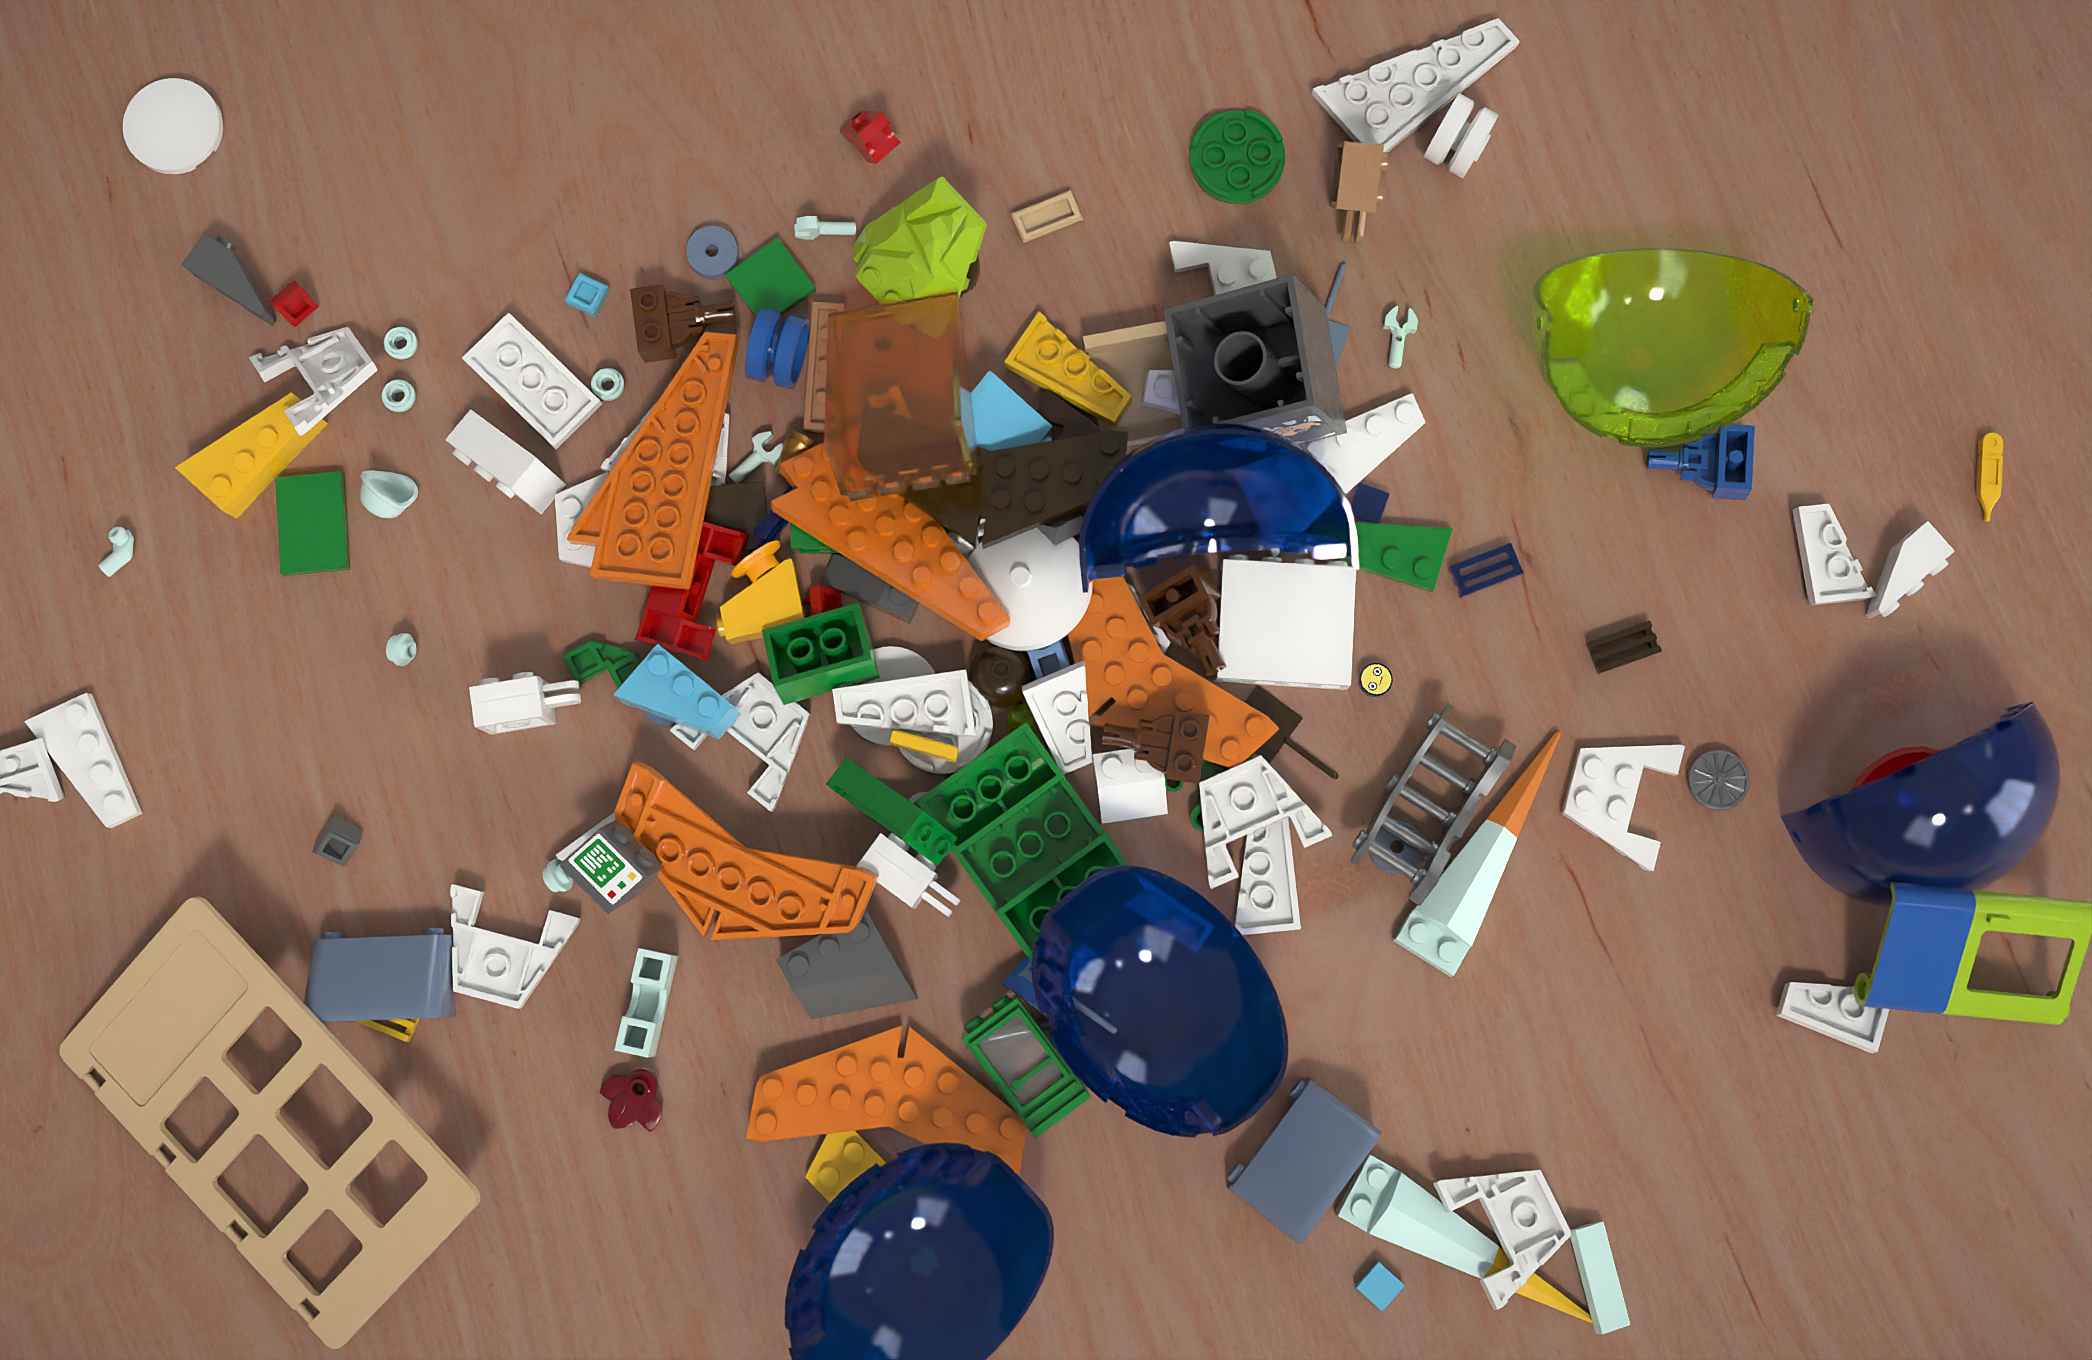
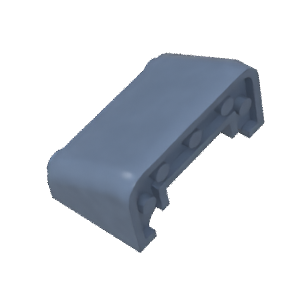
(381, 977)
(1304, 1160)

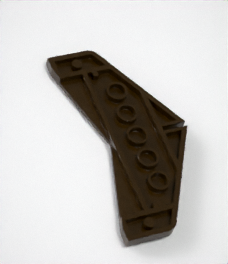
(1022, 486)

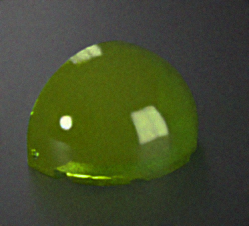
(1664, 340)

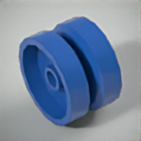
(777, 348)

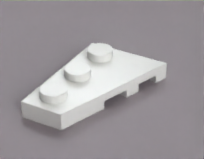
(1826, 561)
(1833, 1013)

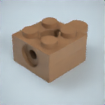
(1357, 184)

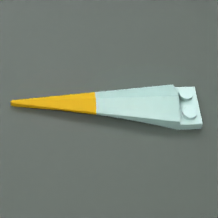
(1405, 1214)

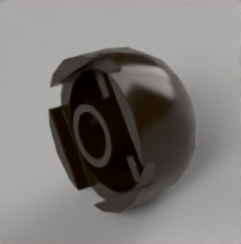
(1001, 674)

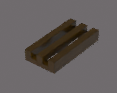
(1649, 638)

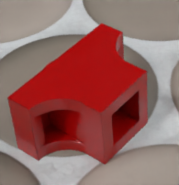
(870, 135)

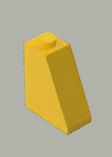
(762, 605)

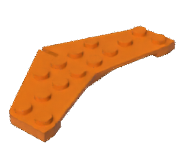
(1145, 684)
(751, 888)
(873, 1088)

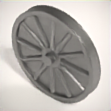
(1718, 780)

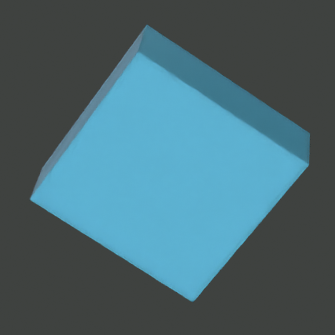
(587, 295)
(1379, 1285)

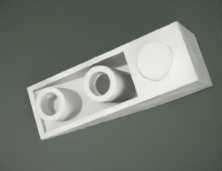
(1907, 564)

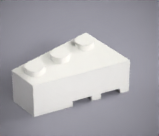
(505, 461)

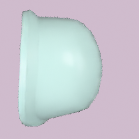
(386, 493)

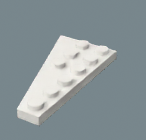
(1407, 90)
(1367, 442)

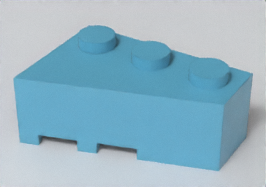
(677, 694)

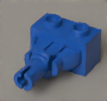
(1715, 462)

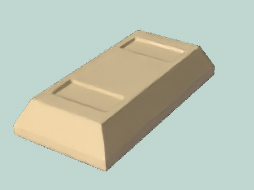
(1046, 216)

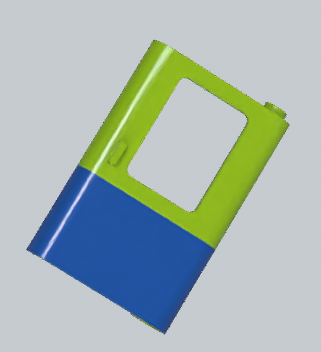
(1934, 943)

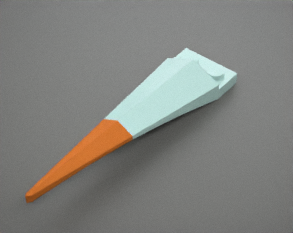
(1455, 908)

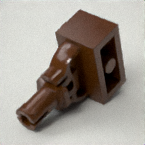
(671, 320)
(1188, 612)
(1172, 744)

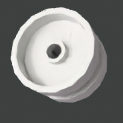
(1461, 136)

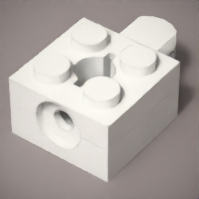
(519, 702)
(903, 874)

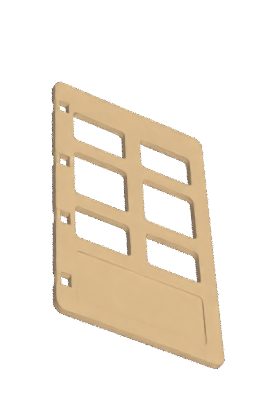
(172, 1026)

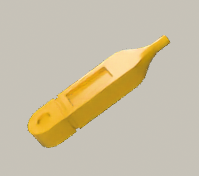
(1989, 472)

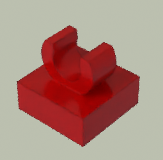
(294, 304)
(823, 599)

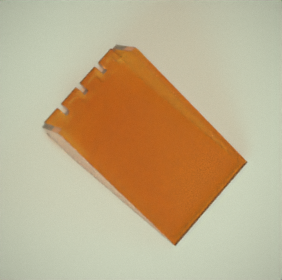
(899, 398)

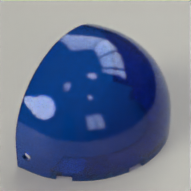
(1214, 493)
(1941, 820)
(1181, 984)
(920, 1261)

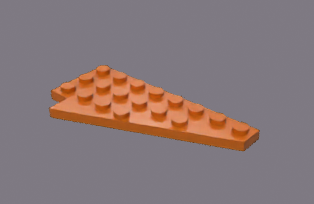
(656, 495)
(890, 542)

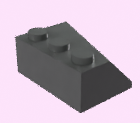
(846, 972)

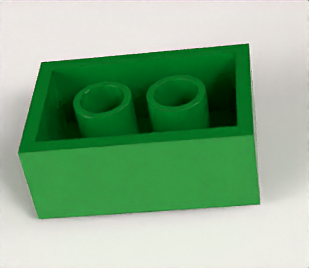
(820, 653)

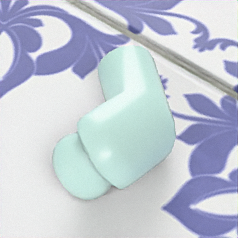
(122, 551)

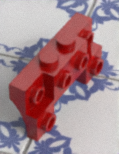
(673, 612)

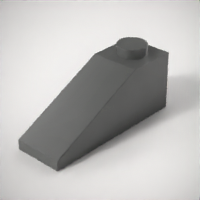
(224, 271)
(868, 588)

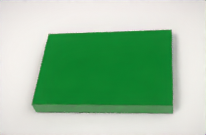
(312, 523)

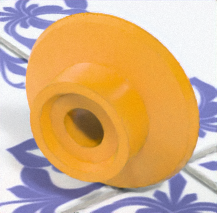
(758, 562)

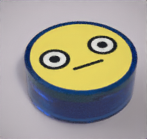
(1375, 680)

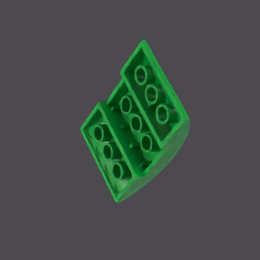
(1020, 831)

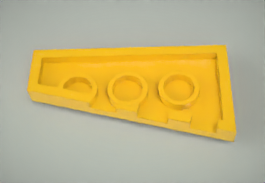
(1057, 365)

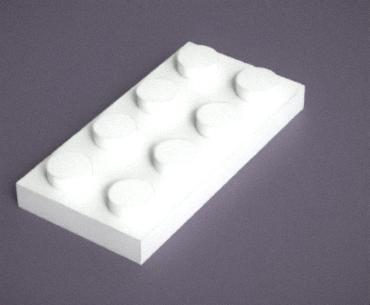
(532, 380)

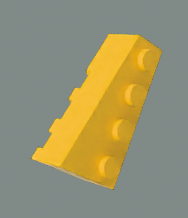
(248, 458)

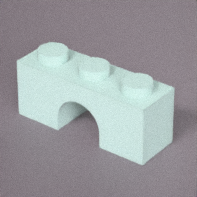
(651, 989)

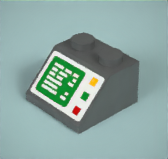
(612, 866)

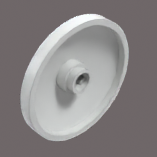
(1034, 586)

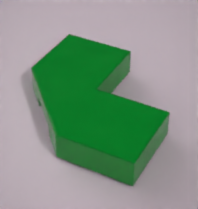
(597, 657)

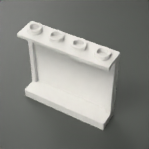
(1286, 622)

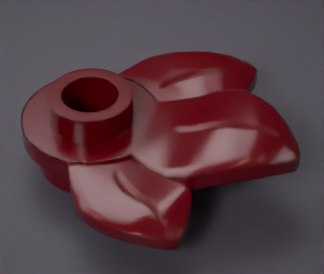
(629, 1103)

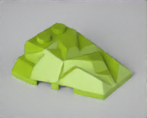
(920, 246)

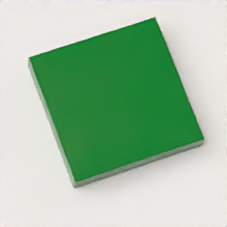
(770, 280)

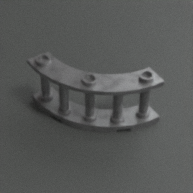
(1454, 822)

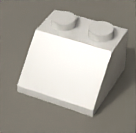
(1128, 787)

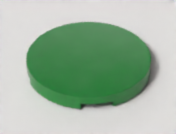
(1237, 156)

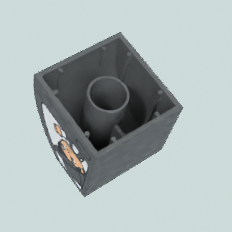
(1257, 361)

